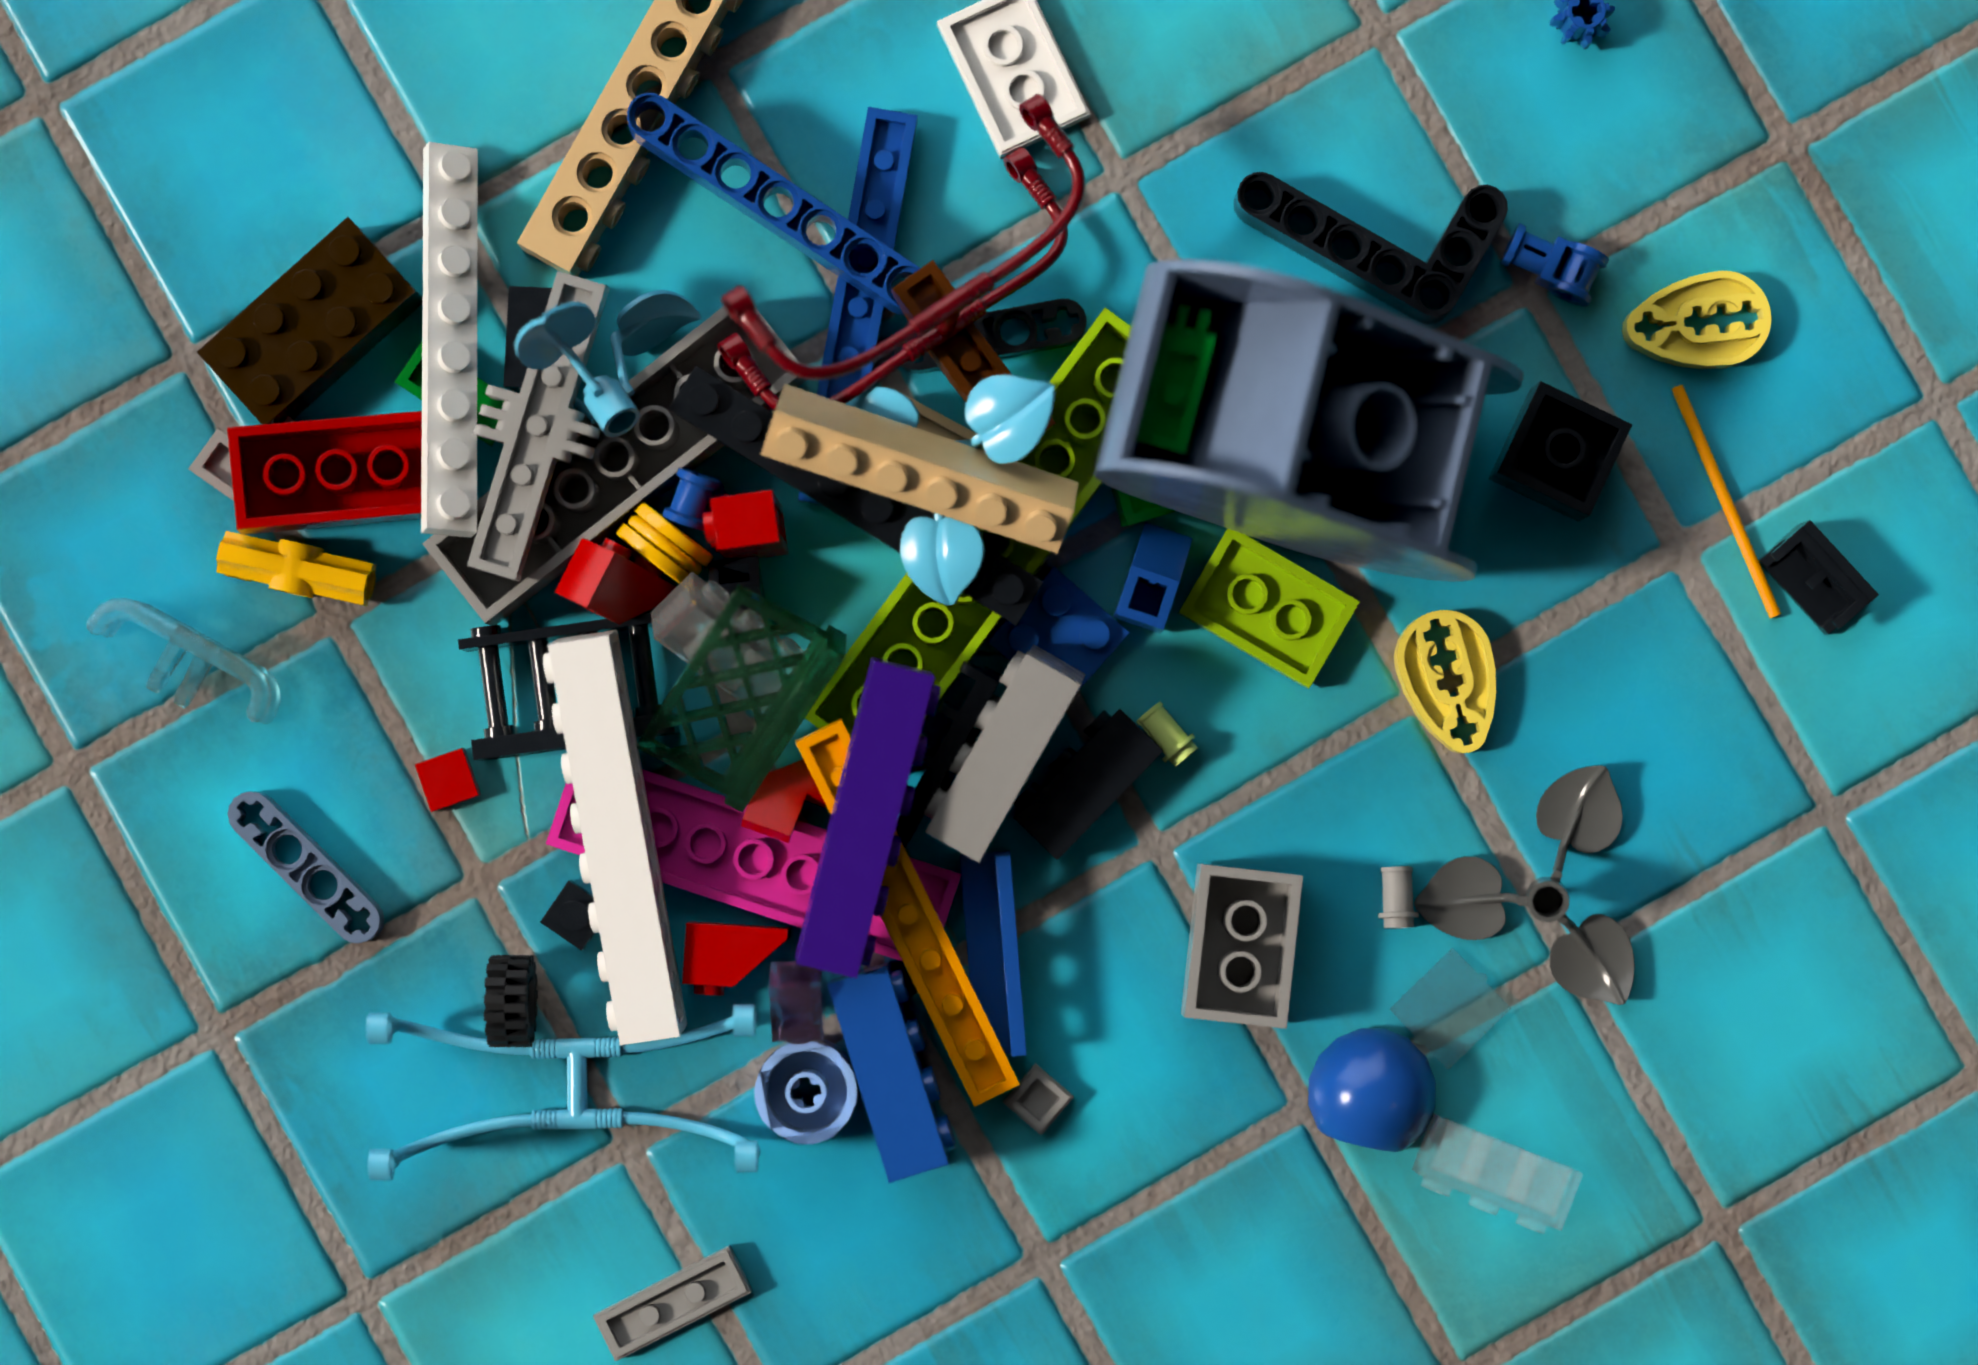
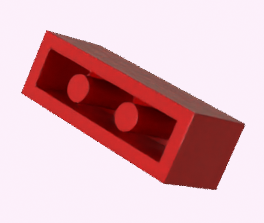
(746, 525)

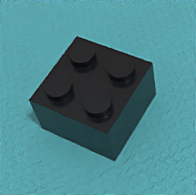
(1560, 451)

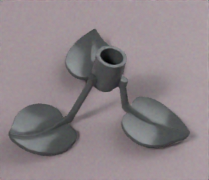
(1467, 899)

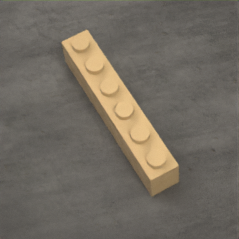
(920, 468)

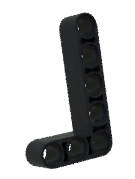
(1373, 249)

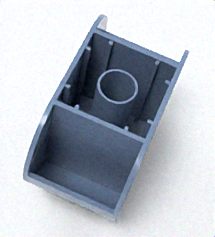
(1311, 421)

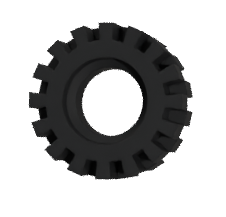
(510, 1001)

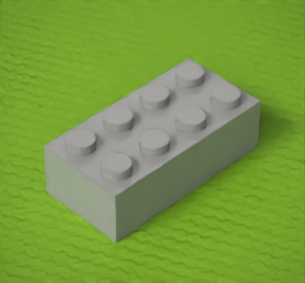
(1005, 753)

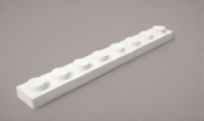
(449, 340)

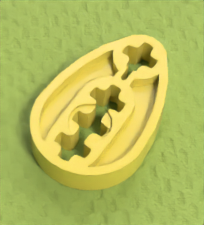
(1703, 293)
(1473, 662)

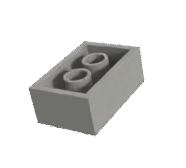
(1241, 946)

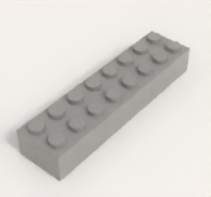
(599, 493)

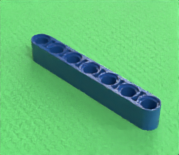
(762, 184)

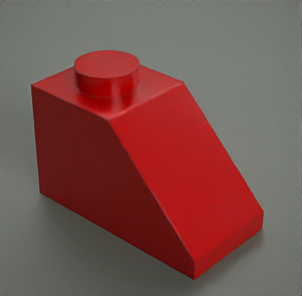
(726, 953)

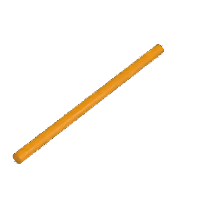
(1726, 501)

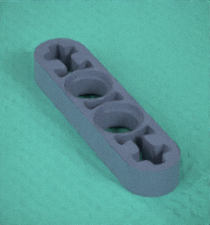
(301, 872)

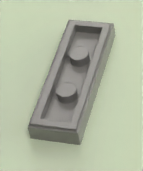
(672, 1303)

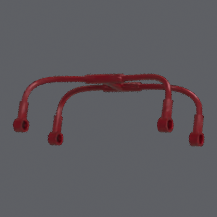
(948, 314)

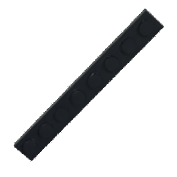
(744, 427)

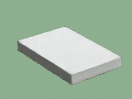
(1004, 60)

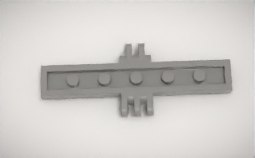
(535, 433)

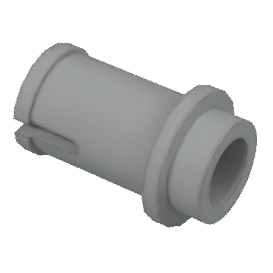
(1397, 898)

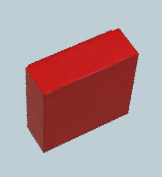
(447, 779)

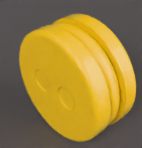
(663, 543)

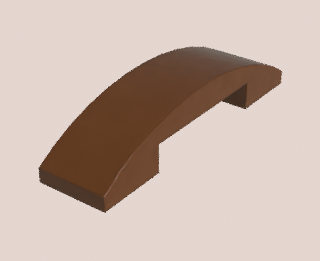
(963, 357)

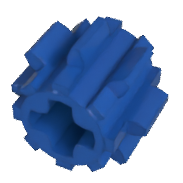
(1574, 27)

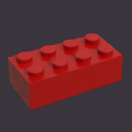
(326, 472)

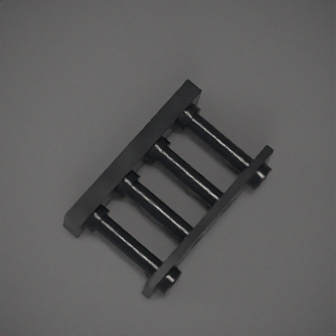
(500, 737)

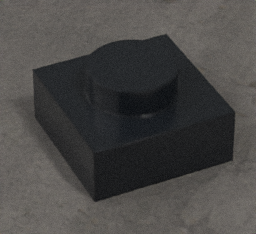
(570, 915)

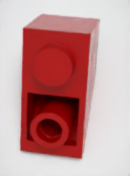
(611, 584)

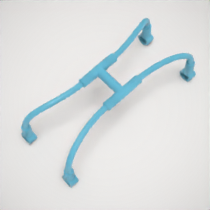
(382, 1026)

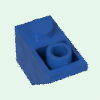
(1153, 578)

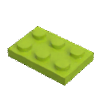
(1268, 607)

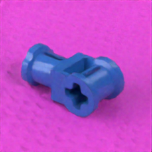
(1556, 264)
(693, 498)

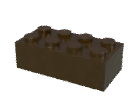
(311, 325)

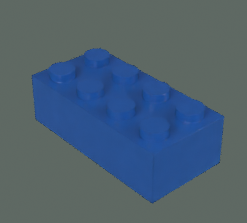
(890, 1072)

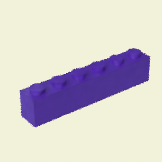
(865, 818)

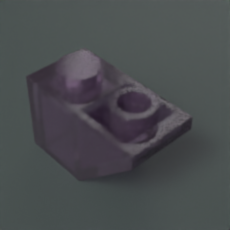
(797, 1002)

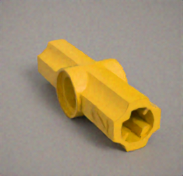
(296, 568)

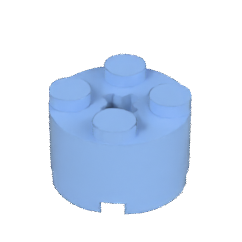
(790, 1113)

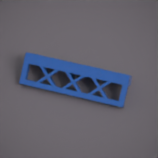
(994, 945)

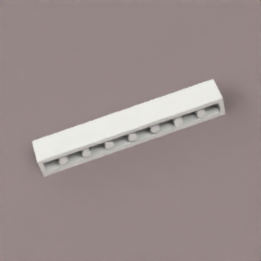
(616, 837)

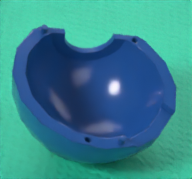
(1372, 1090)

